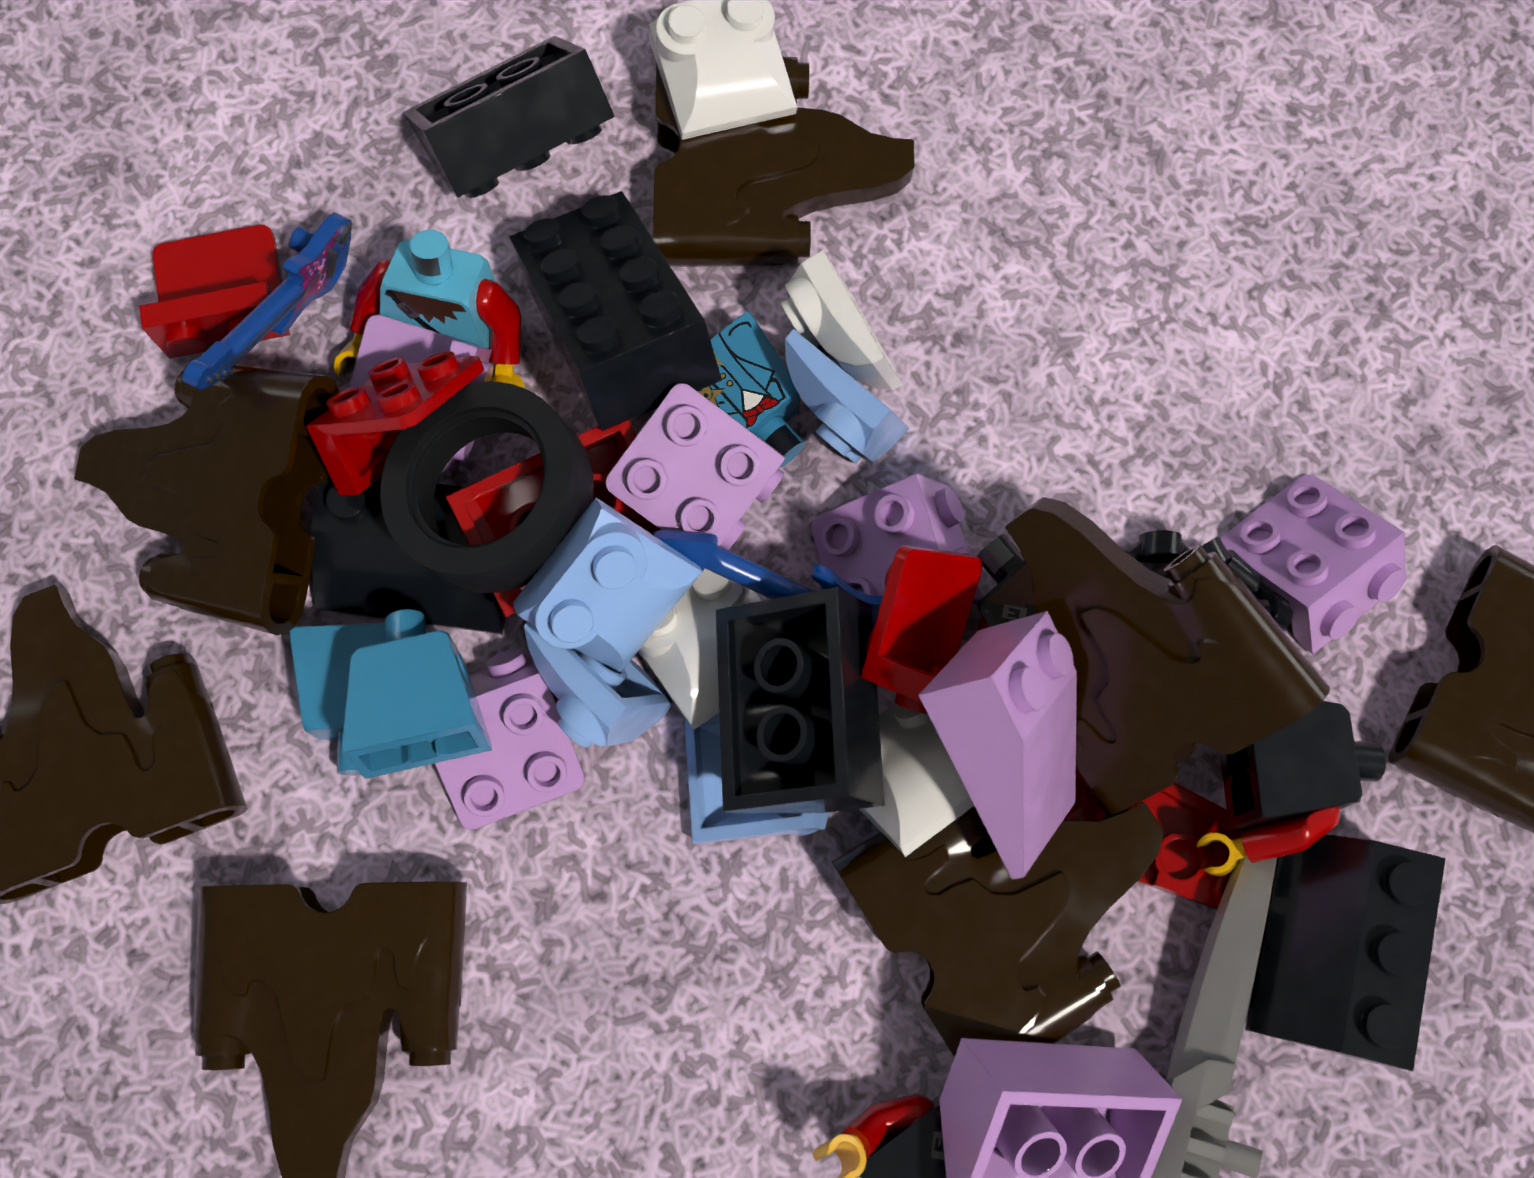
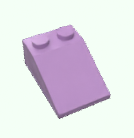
(1012, 731)

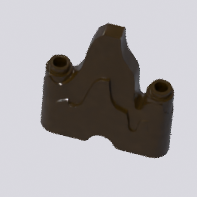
(744, 188)
(226, 487)
(1158, 654)
(1478, 723)
(90, 761)
(1000, 945)
(319, 999)

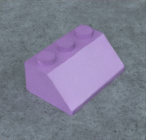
(1053, 1111)

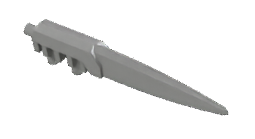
(1212, 1033)

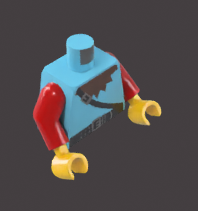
(443, 293)

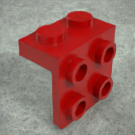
(209, 287)
(367, 419)
(920, 620)

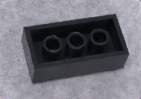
(615, 308)

